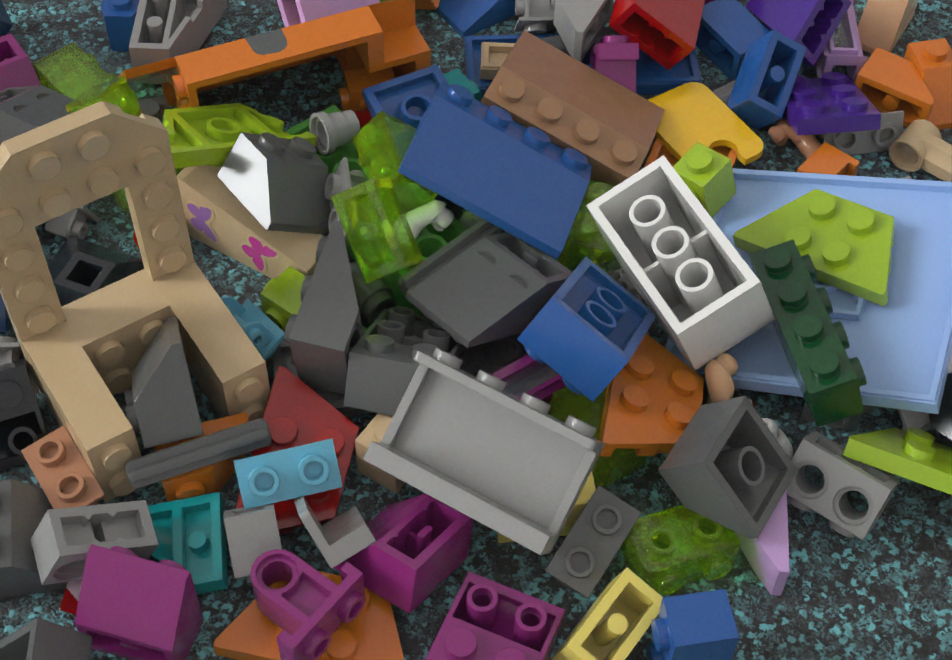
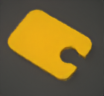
(700, 116)

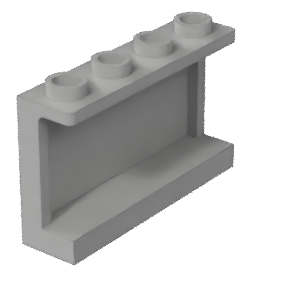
(487, 451)

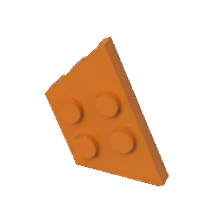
(649, 402)
(367, 637)

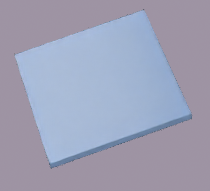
(899, 345)

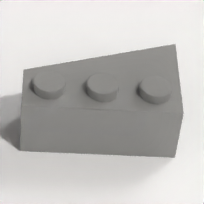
(171, 29)

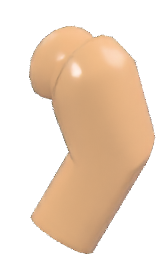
(719, 379)

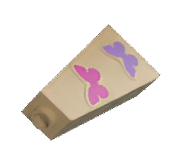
(227, 226)

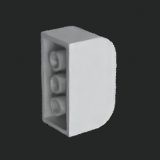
(681, 263)

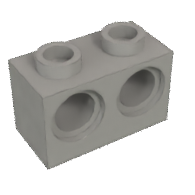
(840, 476)
(67, 534)

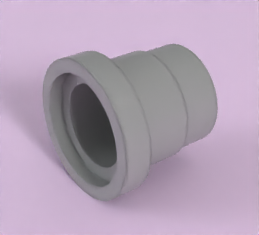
(333, 129)

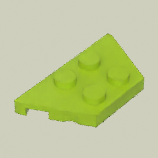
(209, 132)
(843, 238)
(906, 454)

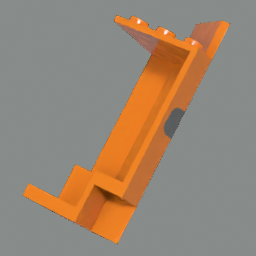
(363, 37)

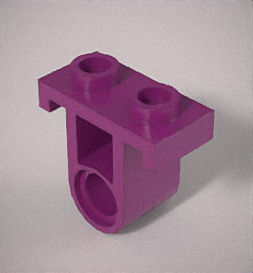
(616, 59)
(308, 606)

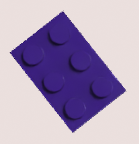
(829, 106)

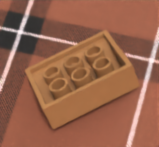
(575, 107)

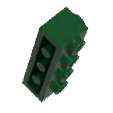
(808, 335)

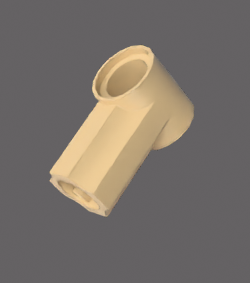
(922, 148)

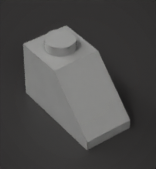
(580, 23)

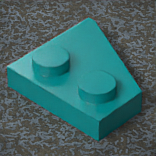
(195, 537)

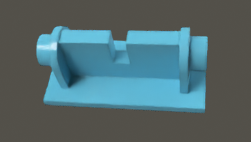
(258, 327)
(288, 473)

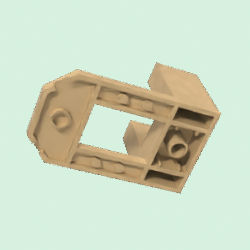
(92, 344)

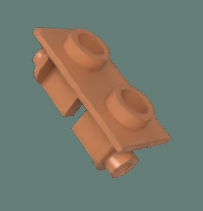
(62, 471)

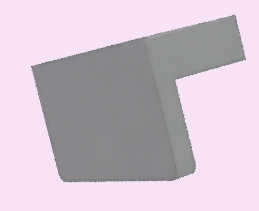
(338, 537)

